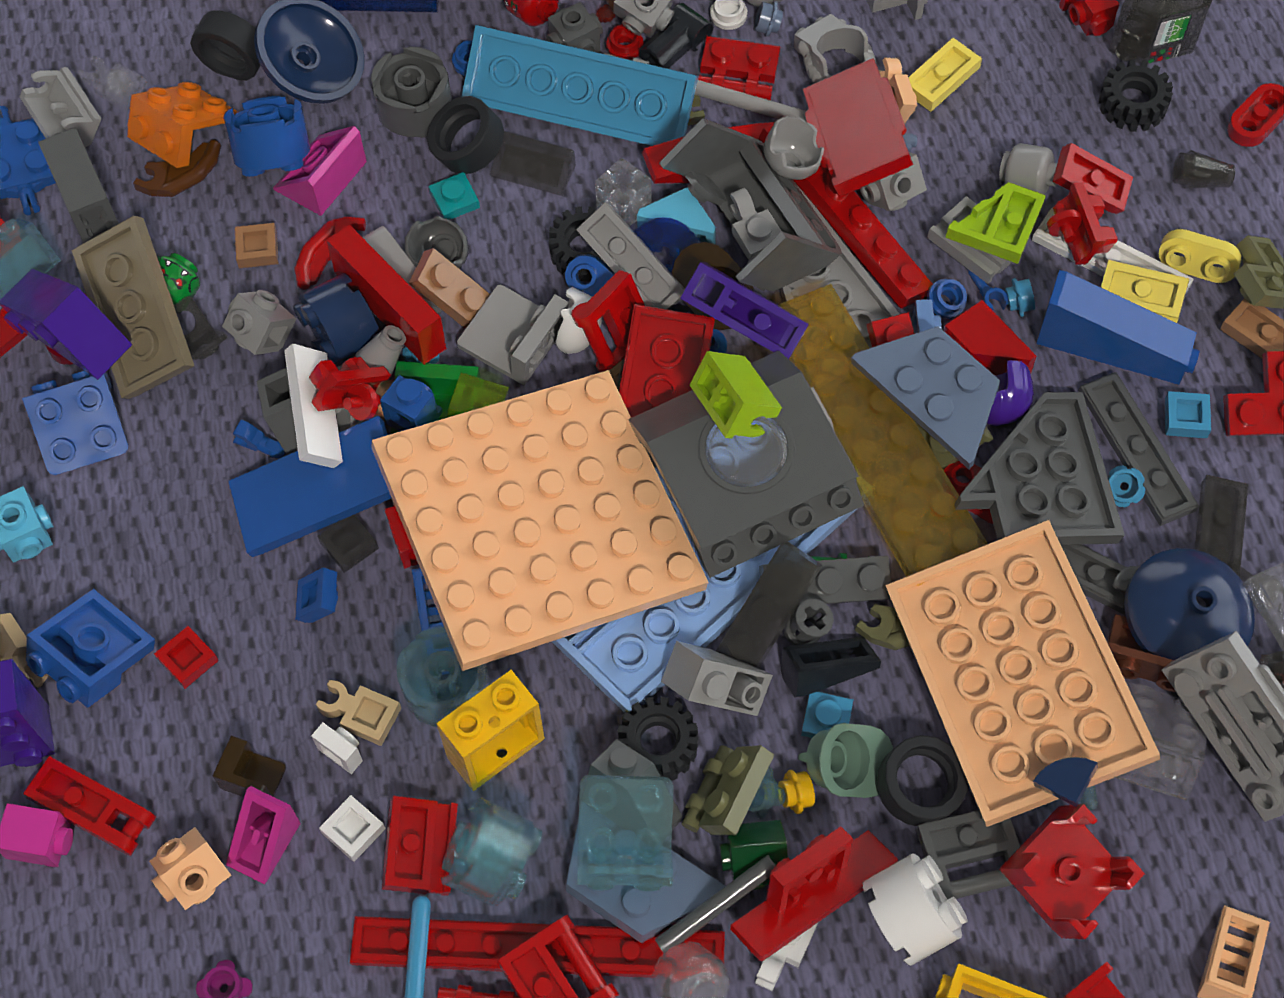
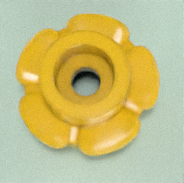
(798, 791)

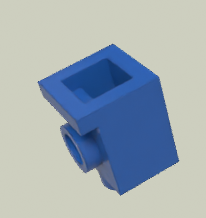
(411, 400)

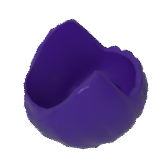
(1013, 395)

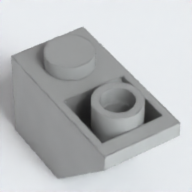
(715, 679)

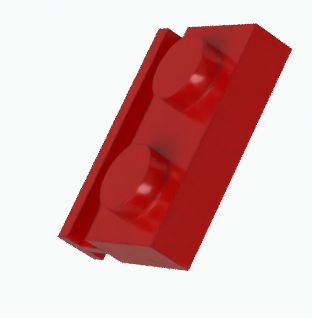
(417, 845)

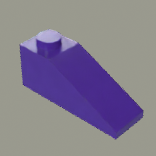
(744, 310)

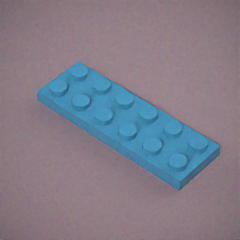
(578, 87)

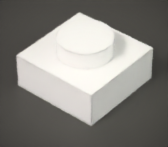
(338, 746)
(352, 828)

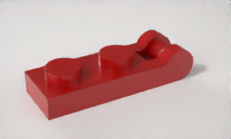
(88, 805)

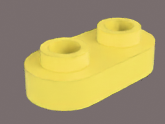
(1200, 255)

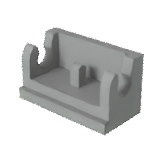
(61, 105)

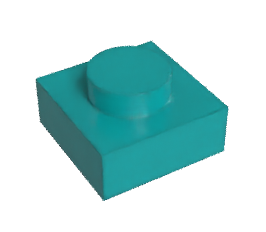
(454, 196)

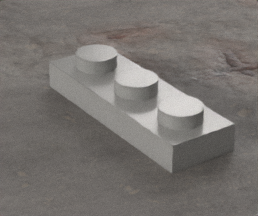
(626, 252)

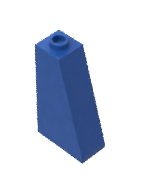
(1115, 331)

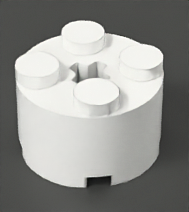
(914, 908)

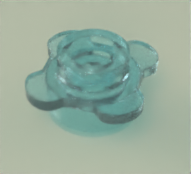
(772, 796)

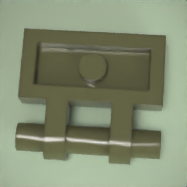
(727, 789)

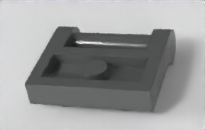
(965, 841)

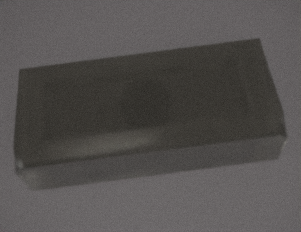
(534, 163)

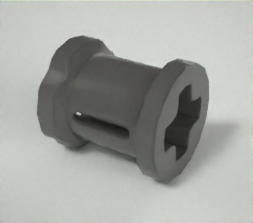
(807, 611)

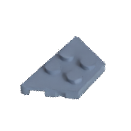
(935, 386)
(646, 912)

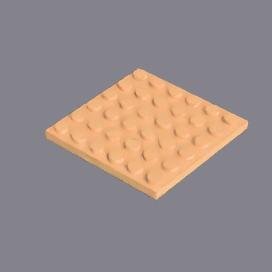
(537, 518)

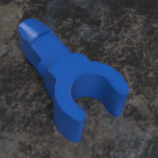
(254, 439)

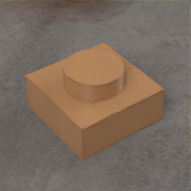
(256, 245)

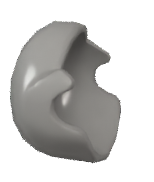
(793, 148)

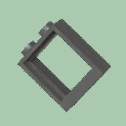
(78, 184)

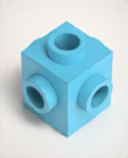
(23, 525)

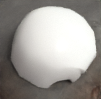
(570, 337)

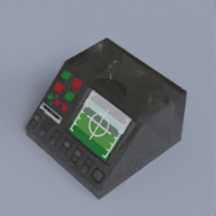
(1158, 29)

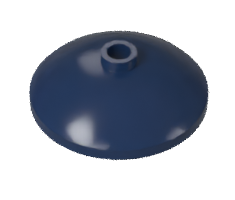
(317, 37)
(1164, 606)

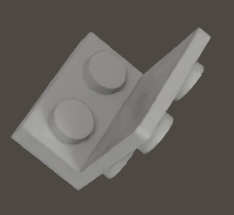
(513, 333)

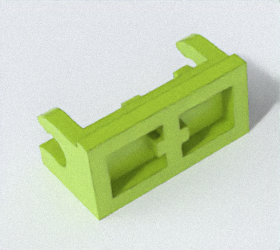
(733, 394)

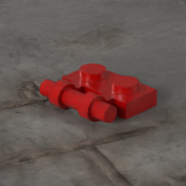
(742, 61)

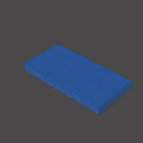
(301, 497)

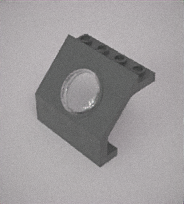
(751, 490)

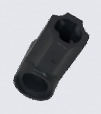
(681, 34)

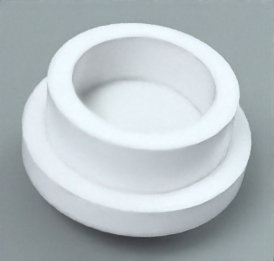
(728, 14)

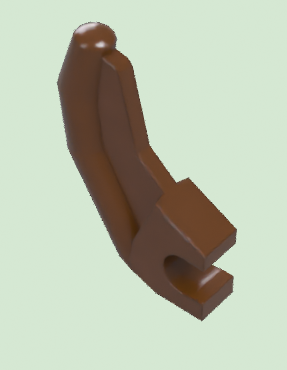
(171, 181)

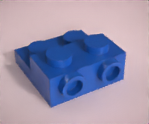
(87, 648)

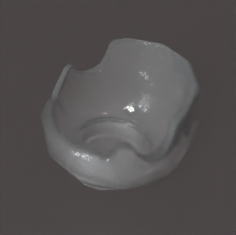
(690, 973)

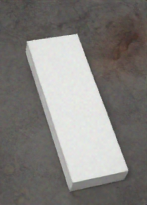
(314, 429)

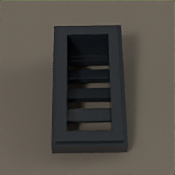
(825, 664)

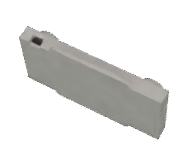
(1240, 713)

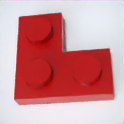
(1259, 412)

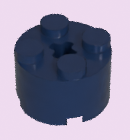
(337, 319)

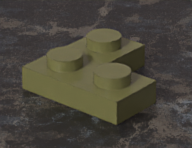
(1261, 272)

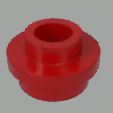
(620, 35)

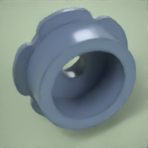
(768, 18)

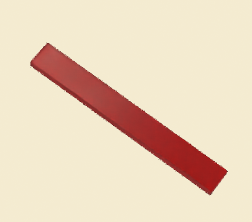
(481, 943)

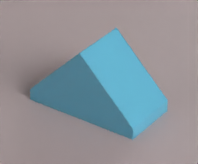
(684, 208)

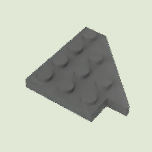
(1049, 473)

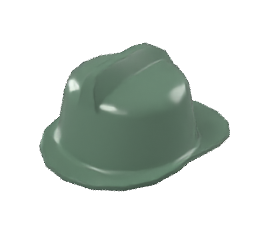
(847, 759)

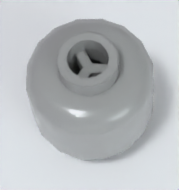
(1029, 167)

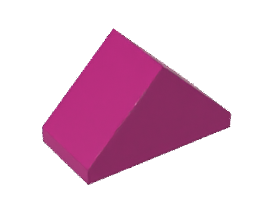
(261, 835)

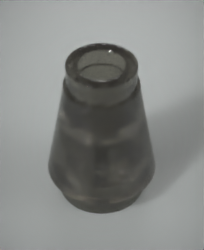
(1201, 171)

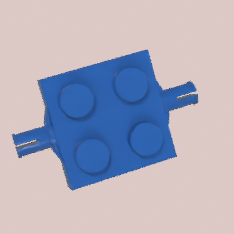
(22, 161)

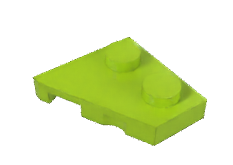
(1000, 223)

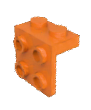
(167, 116)

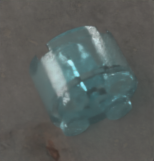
(421, 673)
(490, 853)

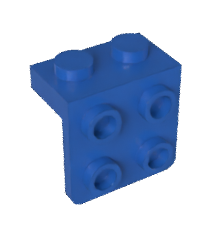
(75, 422)

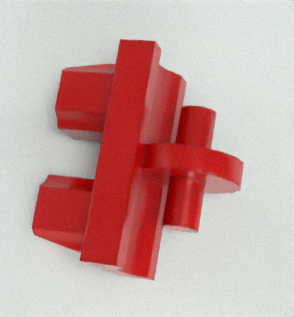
(1078, 223)
(348, 388)

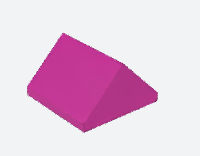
(326, 170)

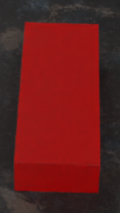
(387, 293)

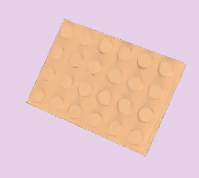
(1019, 670)

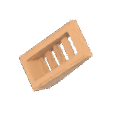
(1221, 982)

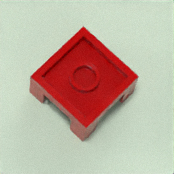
(1068, 871)

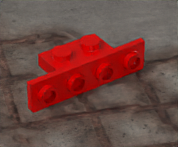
(811, 889)

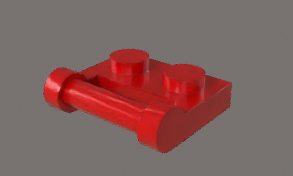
(615, 305)
(536, 973)

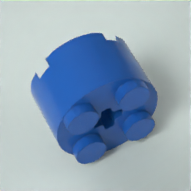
(267, 135)

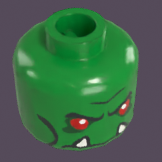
(179, 276)

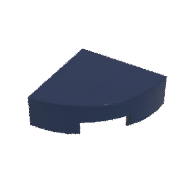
(1067, 778)

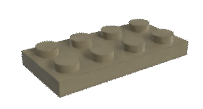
(130, 290)

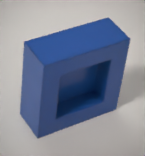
(316, 595)

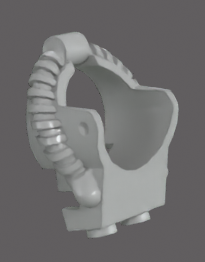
(829, 34)

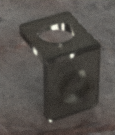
(203, 338)

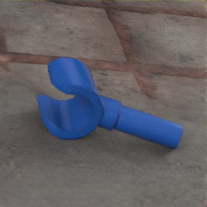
(990, 293)

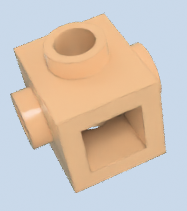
(188, 869)

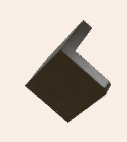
(243, 768)

